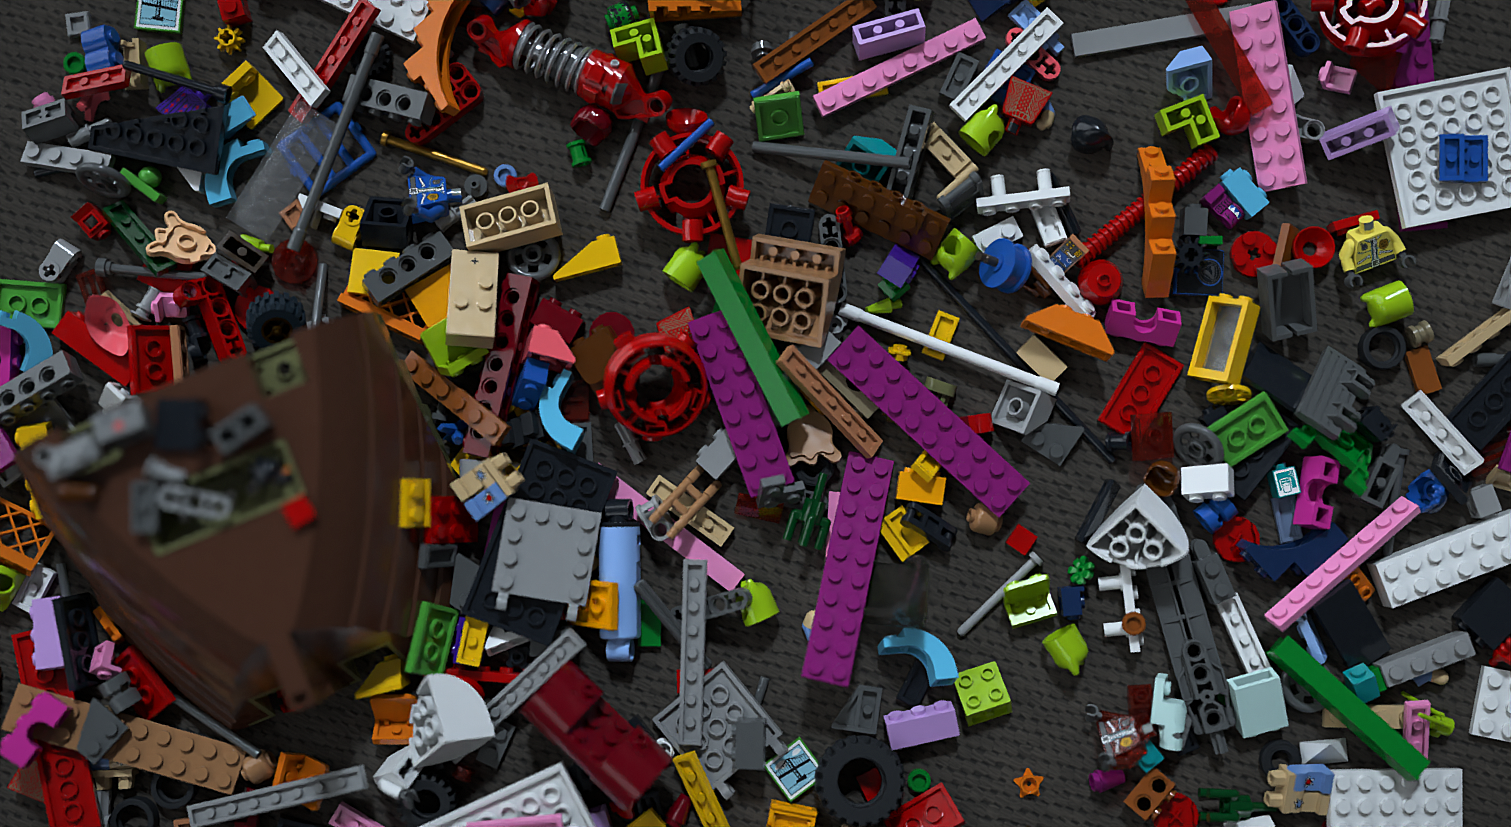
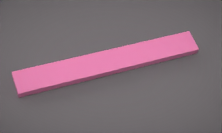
(685, 542)

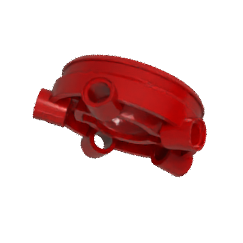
(1357, 32)
(693, 213)
(682, 396)

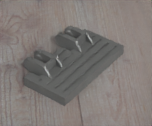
(1331, 394)

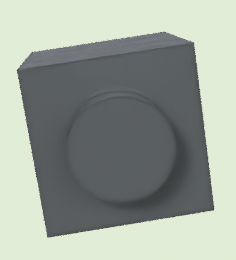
(1193, 221)

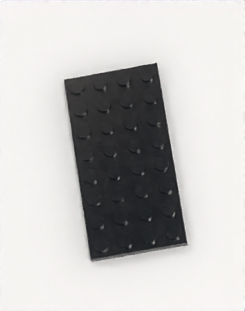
(553, 479)

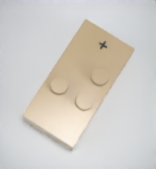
(511, 220)
(472, 299)

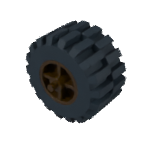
(273, 319)

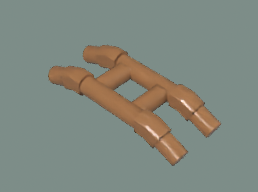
(686, 514)

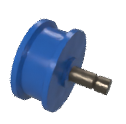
(1004, 265)

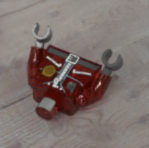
(1120, 738)

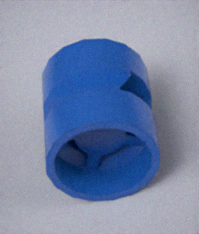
(1214, 513)

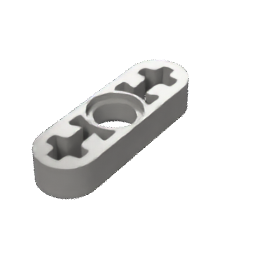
(179, 491)

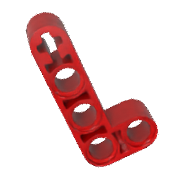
(465, 105)
(213, 321)

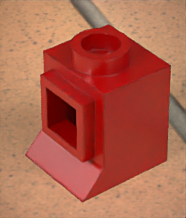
(101, 229)

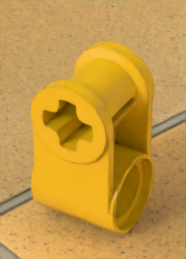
(348, 229)

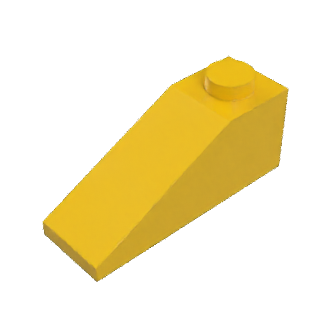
(593, 258)

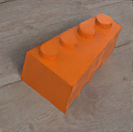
(693, 9)

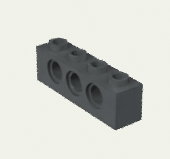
(421, 103)
(912, 145)
(383, 293)
(38, 386)

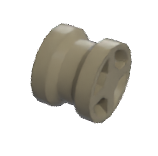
(1419, 334)

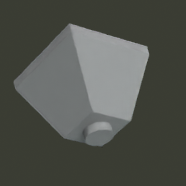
(1022, 407)

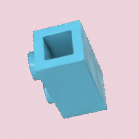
(1243, 192)

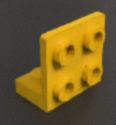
(257, 91)

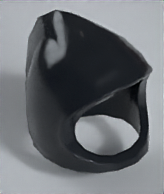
(1090, 135)

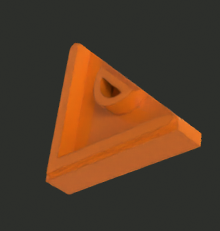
(108, 625)

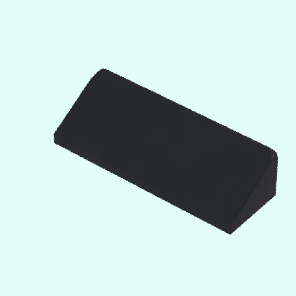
(1098, 510)

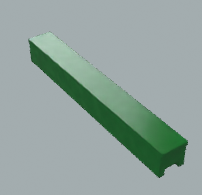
(752, 336)
(1348, 708)

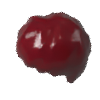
(592, 124)

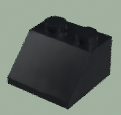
(385, 224)

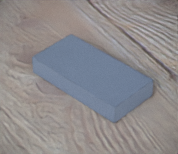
(1283, 513)

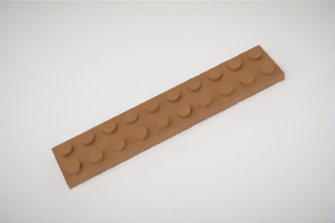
(144, 745)

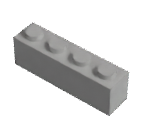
(1425, 657)

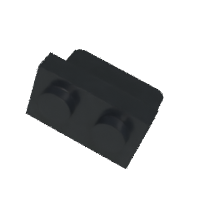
(182, 424)

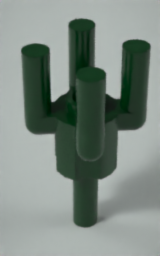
(811, 516)
(1231, 805)

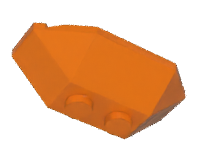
(1071, 329)

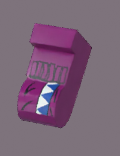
(1222, 207)

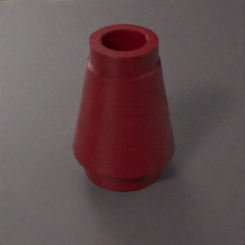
(678, 812)

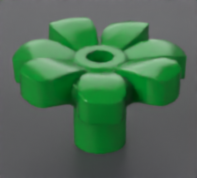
(1081, 571)

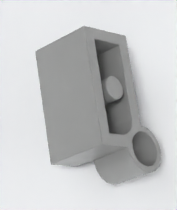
(71, 456)

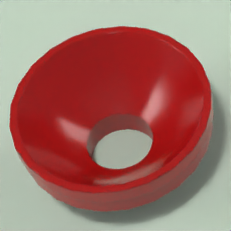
(685, 120)
(1323, 244)

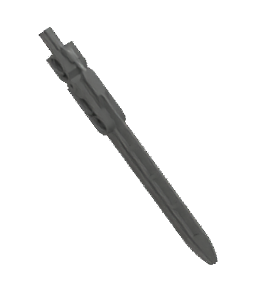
(1171, 621)

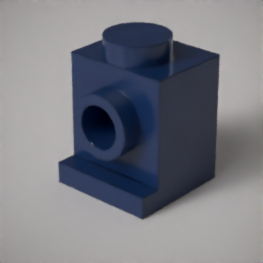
(1071, 601)

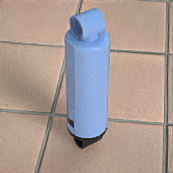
(621, 564)

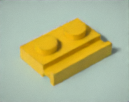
(415, 503)
(901, 539)

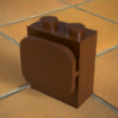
(593, 355)

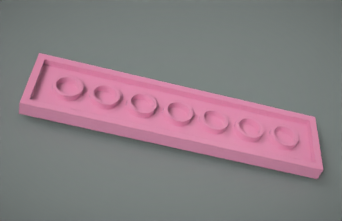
(1275, 129)

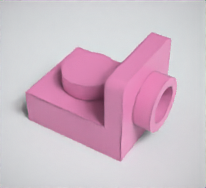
(165, 306)
(102, 659)

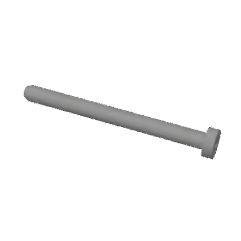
(998, 595)

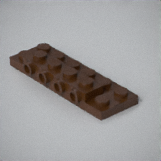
(879, 209)

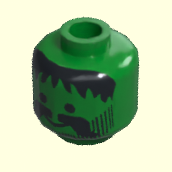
(621, 15)

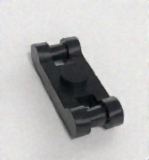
(929, 525)

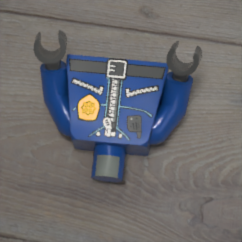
(427, 194)

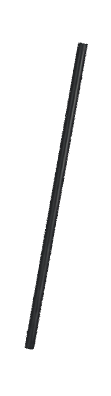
(1010, 353)

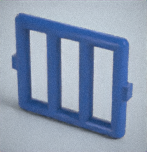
(352, 166)

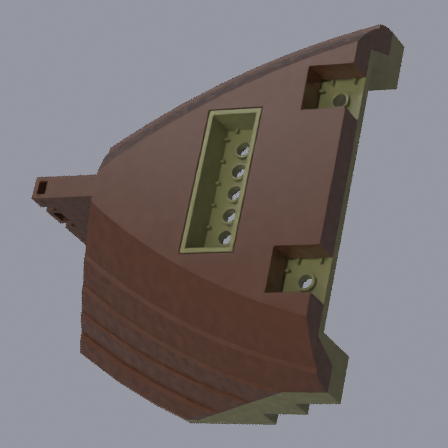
(246, 596)

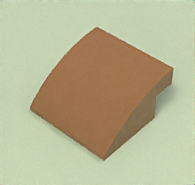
(793, 287)

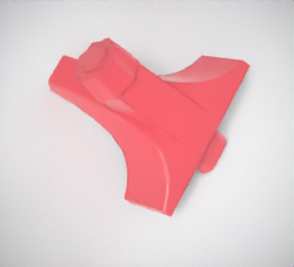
(90, 103)

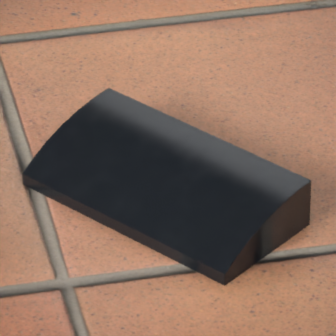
(1275, 376)

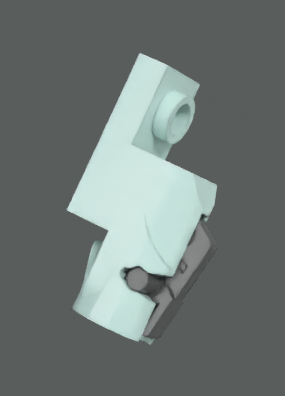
(1169, 715)

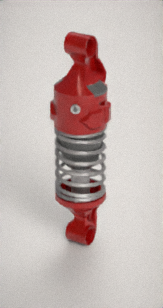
(588, 71)

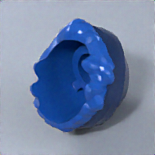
(1427, 493)

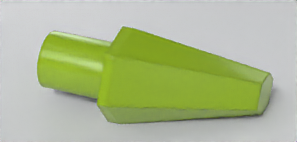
(260, 244)
(884, 306)

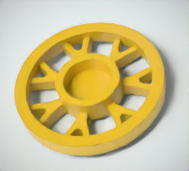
(1228, 394)

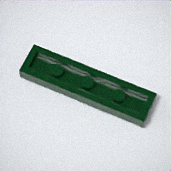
(136, 236)

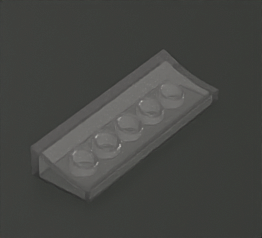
(282, 171)

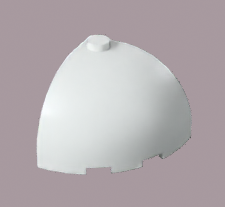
(1140, 533)
(447, 721)

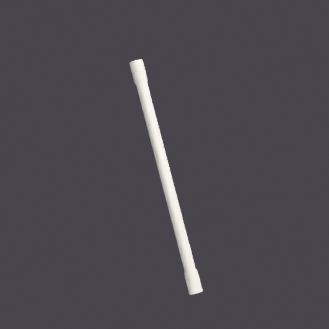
(1038, 382)

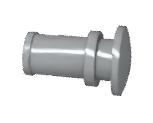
(144, 308)
(163, 472)

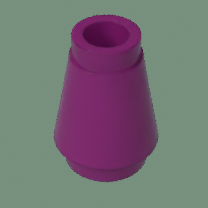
(1103, 781)

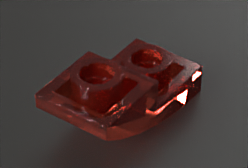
(1140, 702)

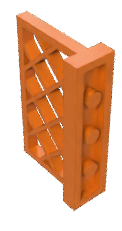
(393, 322)
(13, 558)

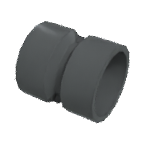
(120, 692)

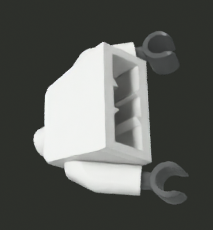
(398, 774)

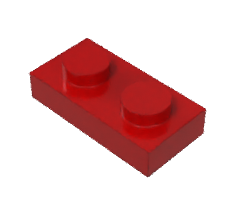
(1342, 226)

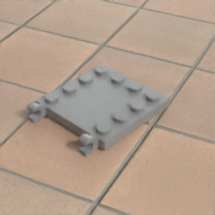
(546, 553)
(723, 703)

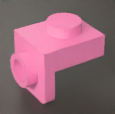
(1337, 78)

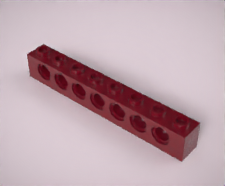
(511, 356)

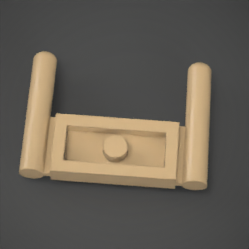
(950, 157)

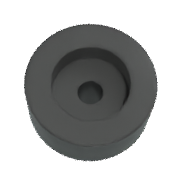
(481, 186)

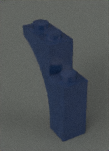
(1299, 556)

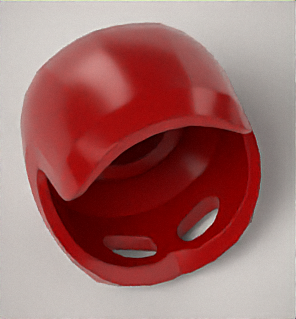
(1234, 118)

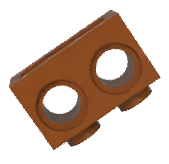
(1145, 790)

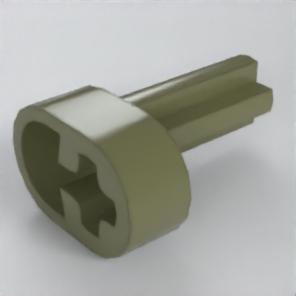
(943, 389)

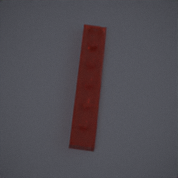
(1230, 55)

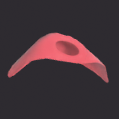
(108, 336)

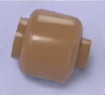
(983, 520)
(259, 769)

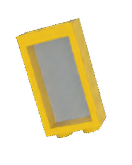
(1224, 339)

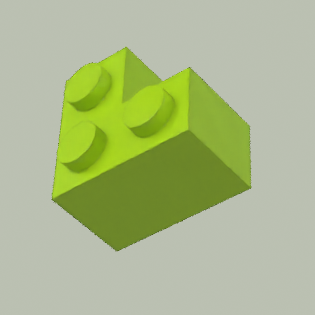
(642, 42)
(1193, 117)

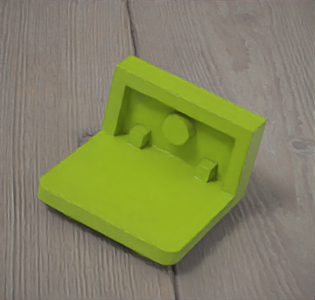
(447, 358)
(1028, 601)

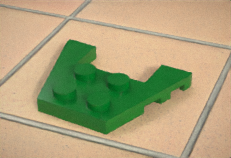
(1349, 449)

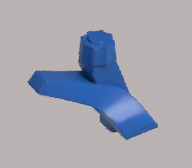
(454, 431)

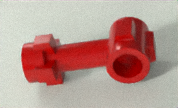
(852, 233)

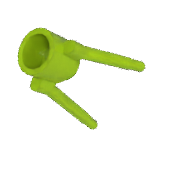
(1438, 722)

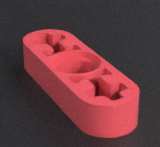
(1042, 53)

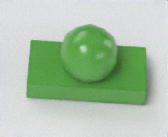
(146, 182)

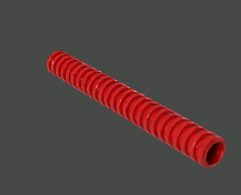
(1133, 214)

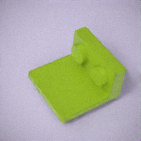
(982, 693)

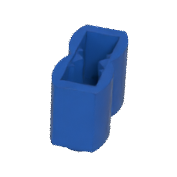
(101, 47)

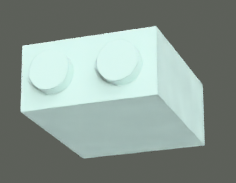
(1257, 702)

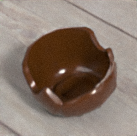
(1162, 478)

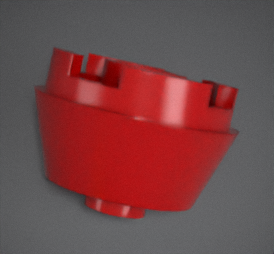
(1100, 281)

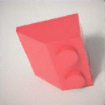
(548, 346)

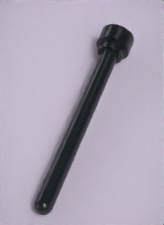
(220, 92)

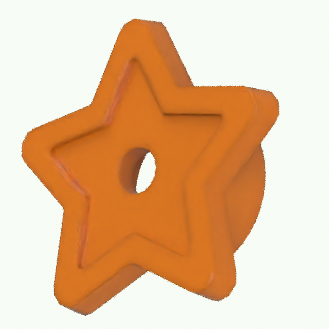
(1033, 788)

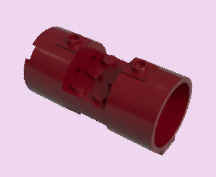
(596, 735)

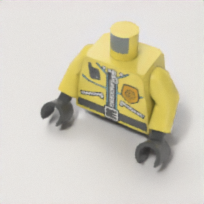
(1369, 247)

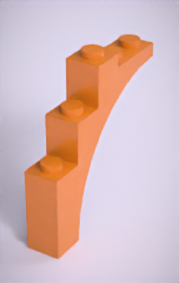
(431, 62)
(1160, 218)

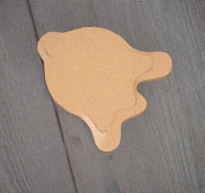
(181, 241)

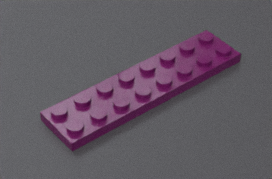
(740, 402)

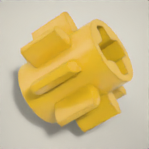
(233, 44)

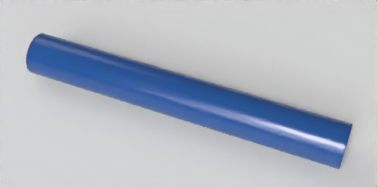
(789, 74)
(686, 144)

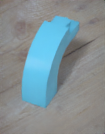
(220, 187)
(35, 338)
(560, 430)
(928, 649)

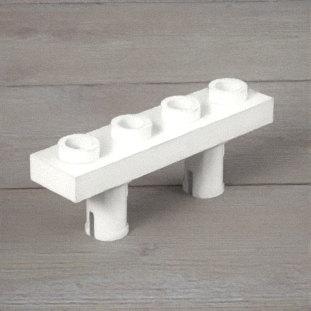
(1014, 202)
(1124, 583)

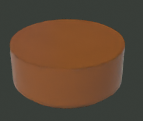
(1133, 623)

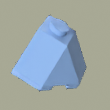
(1190, 74)

